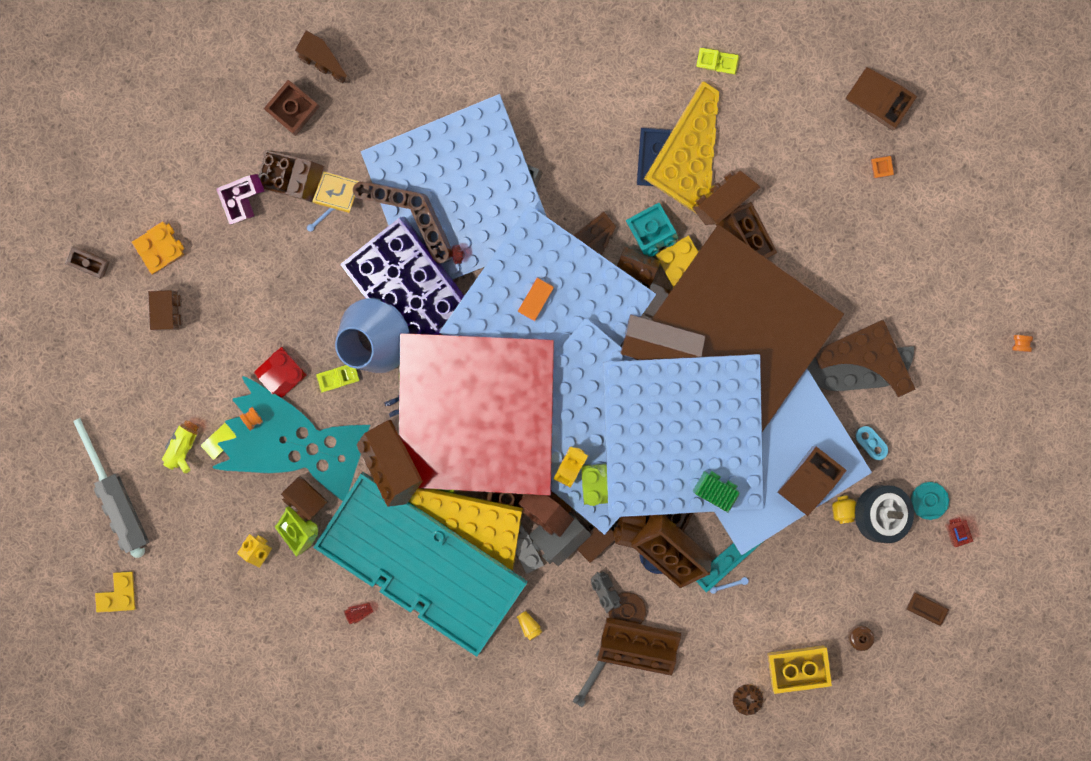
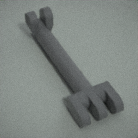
(580, 698)

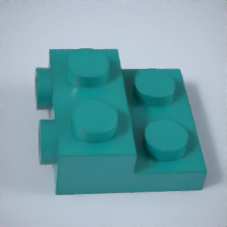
(652, 230)

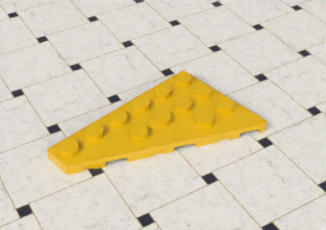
(687, 155)
(482, 523)

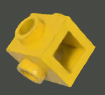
(254, 550)

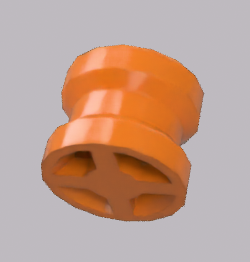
(1022, 343)
(251, 418)

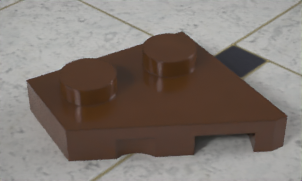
(597, 233)

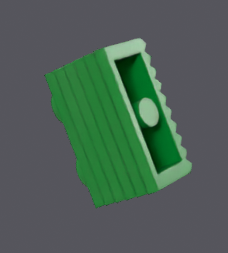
(716, 491)

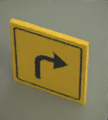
(335, 192)

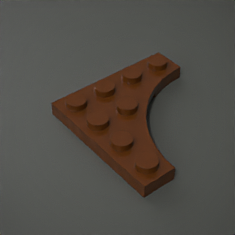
(870, 349)

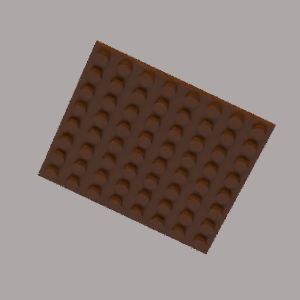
(750, 309)

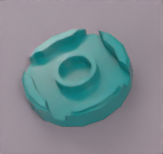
(923, 498)

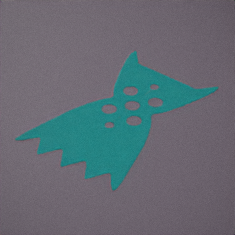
(263, 453)

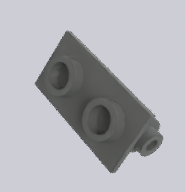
(601, 583)

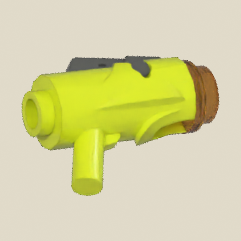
(179, 446)

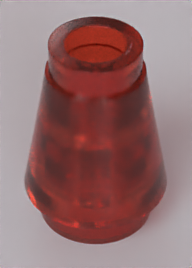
(358, 612)

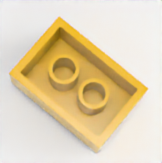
(799, 669)

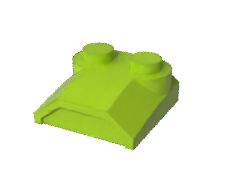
(594, 484)
(296, 531)

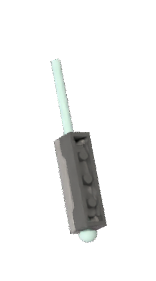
(116, 503)

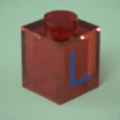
(959, 532)

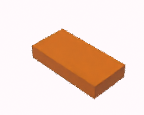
(535, 299)

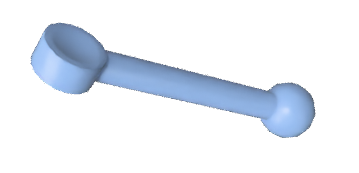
(310, 227)
(744, 581)

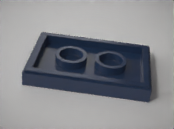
(650, 146)

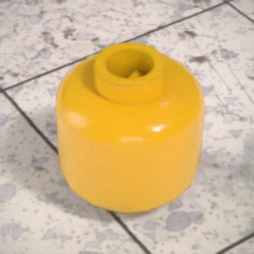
(844, 510)

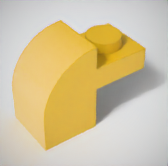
(570, 466)

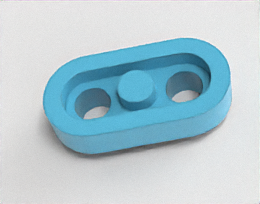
(871, 442)

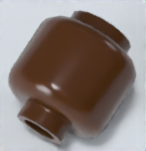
(855, 634)

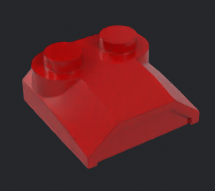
(280, 373)

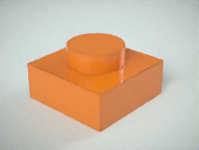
(882, 167)

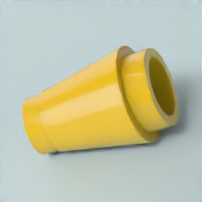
(529, 626)

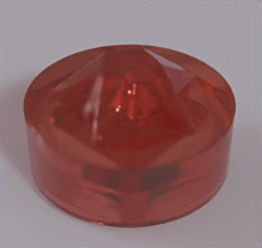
(458, 254)

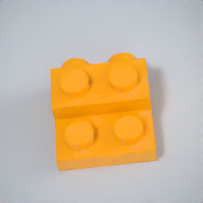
(158, 247)

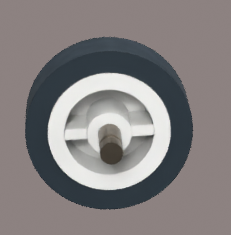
(884, 514)

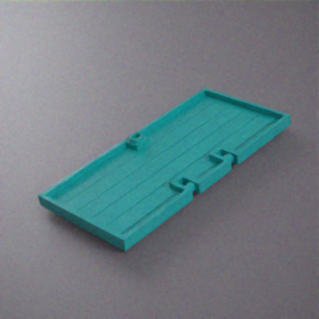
(423, 562)

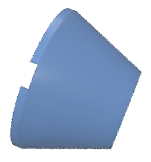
(381, 325)

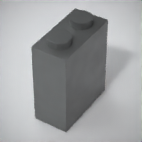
(557, 548)

